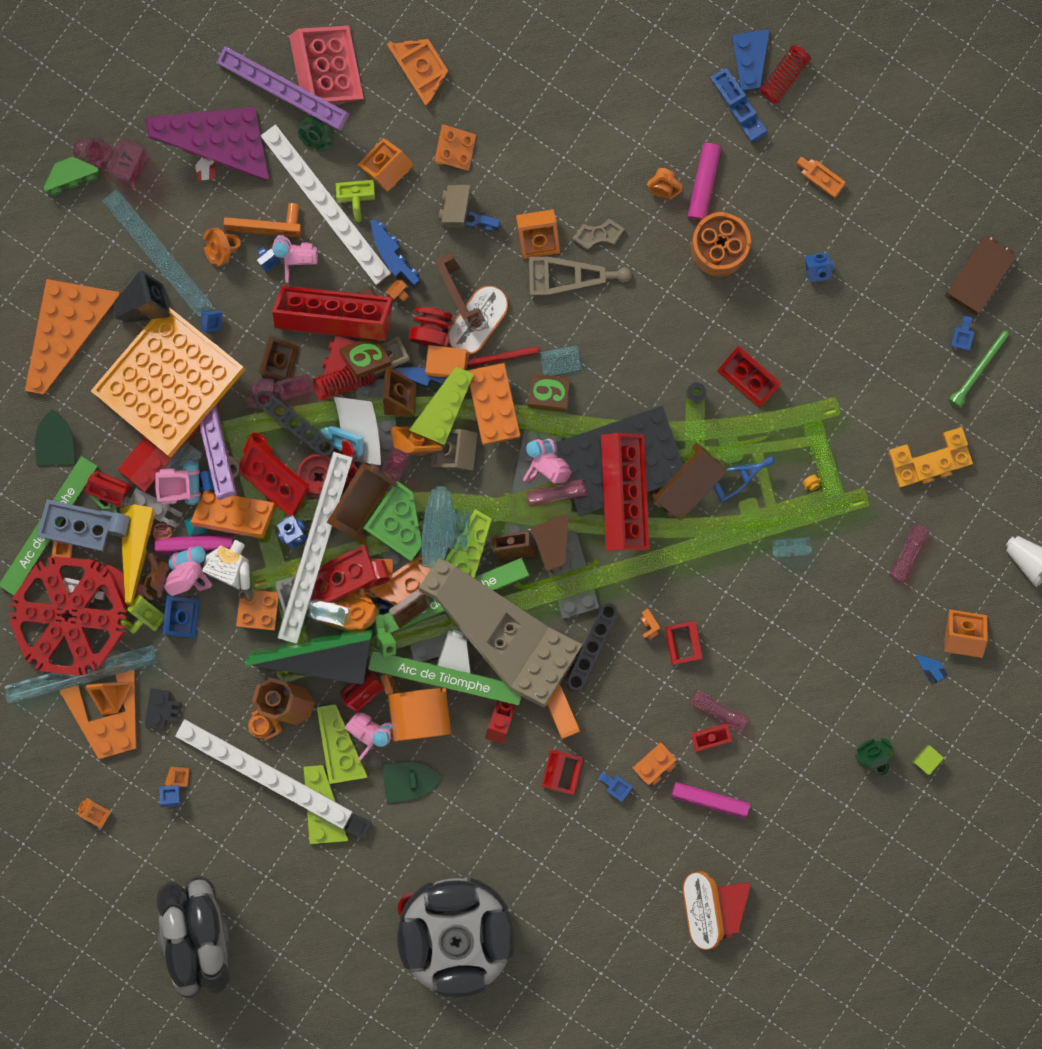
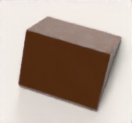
(278, 359)
(398, 393)

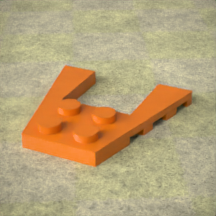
(108, 734)

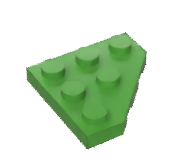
(397, 522)

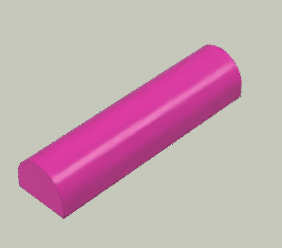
(704, 181)
(180, 544)
(710, 800)

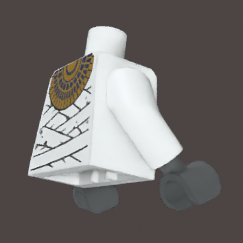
(229, 568)

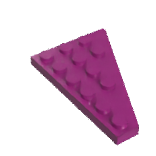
(219, 136)

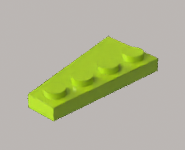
(319, 828)

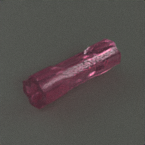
(559, 492)
(903, 564)
(708, 704)

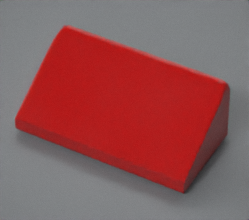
(711, 737)

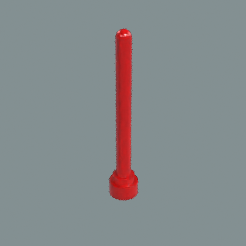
(503, 356)

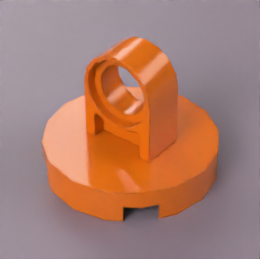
(218, 247)

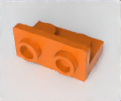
(655, 764)

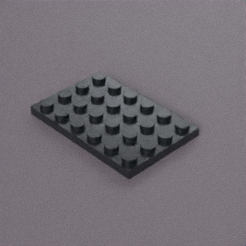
(584, 455)

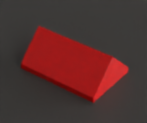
(749, 376)

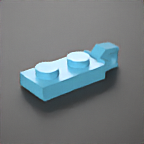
(339, 435)

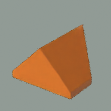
(109, 696)

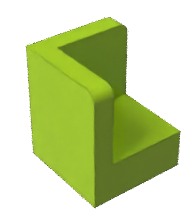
(928, 759)

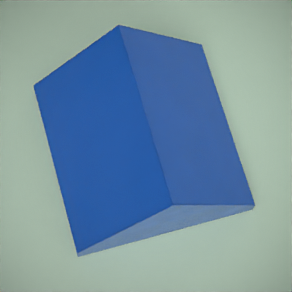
(180, 617)

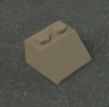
(455, 206)
(457, 452)

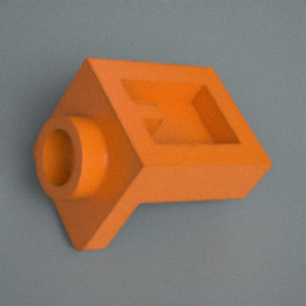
(648, 620)
(93, 812)

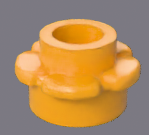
(812, 483)

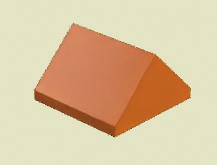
(443, 360)
(412, 442)

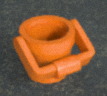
(662, 184)
(263, 726)

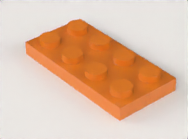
(493, 404)
(233, 514)

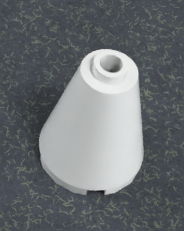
(1027, 557)

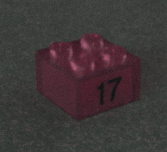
(127, 163)

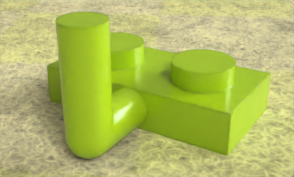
(354, 193)
(145, 613)

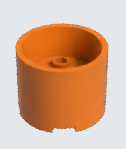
(714, 258)
(419, 714)

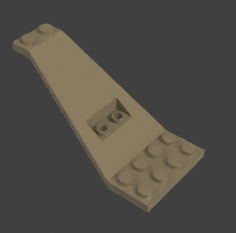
(531, 654)

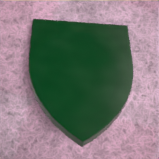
(54, 441)
(408, 781)

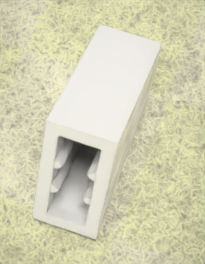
(455, 652)

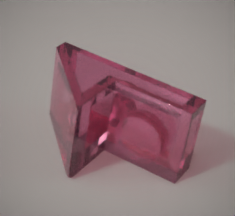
(294, 387)
(396, 463)

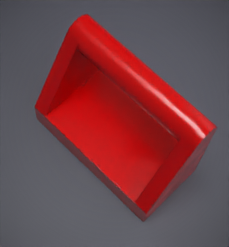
(107, 488)
(694, 640)
(363, 693)
(554, 770)

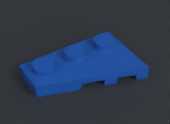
(750, 57)

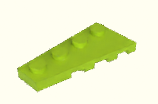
(442, 410)
(477, 537)
(338, 747)

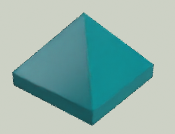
(193, 530)

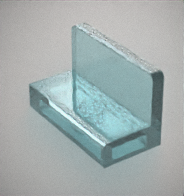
(560, 360)
(185, 454)

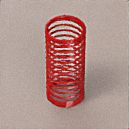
(764, 91)
(324, 396)

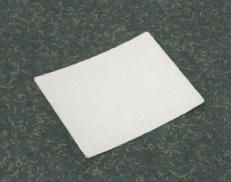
(360, 419)

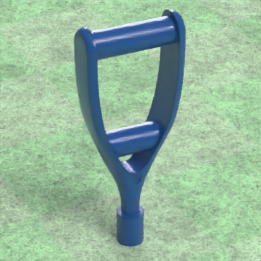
(745, 475)

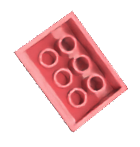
(327, 63)

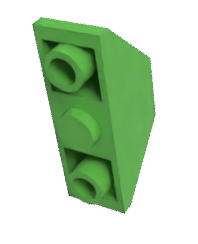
(69, 174)

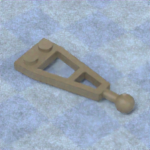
(540, 276)

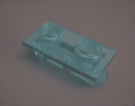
(787, 546)
(327, 612)

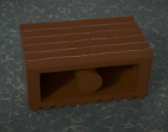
(514, 546)

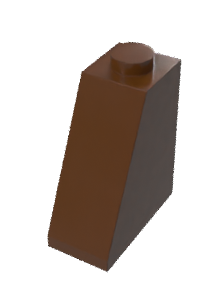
(551, 542)

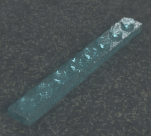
(157, 253)
(57, 681)

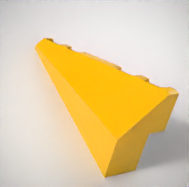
(135, 545)

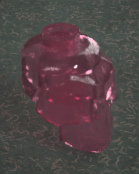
(92, 151)
(262, 384)

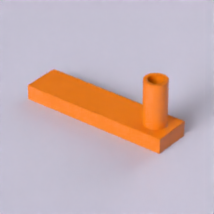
(288, 229)

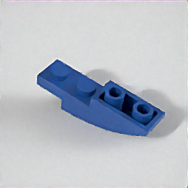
(387, 248)

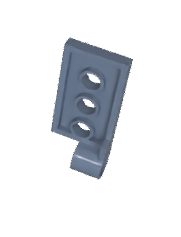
(112, 523)

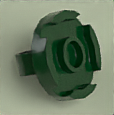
(315, 133)
(875, 754)

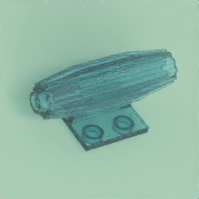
(442, 527)

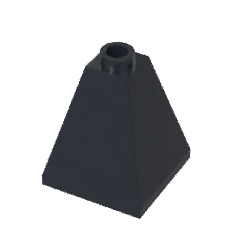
(142, 300)

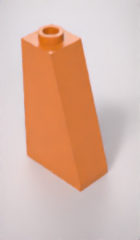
(562, 714)

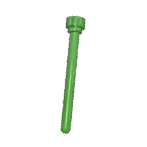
(958, 398)

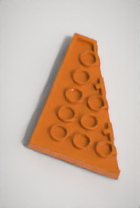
(64, 324)

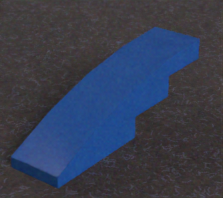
(739, 105)
(418, 376)

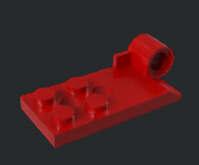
(257, 468)
(356, 574)

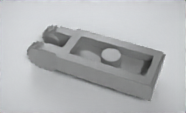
(144, 499)

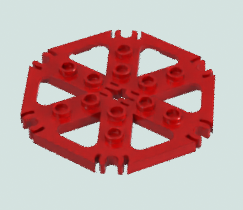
(86, 617)

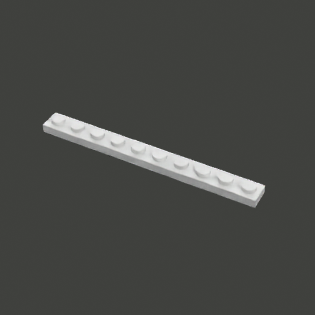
(325, 205)
(314, 548)
(264, 774)

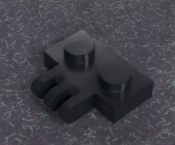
(160, 709)

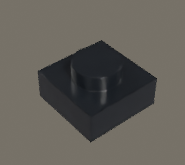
(358, 826)

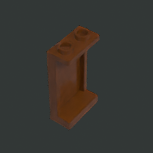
(446, 266)
(981, 275)
(690, 483)
(360, 501)

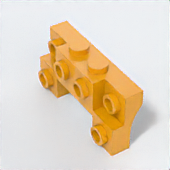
(930, 465)

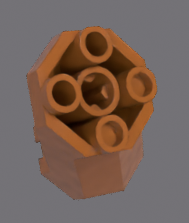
(283, 701)

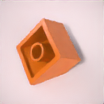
(385, 164)
(538, 234)
(966, 633)

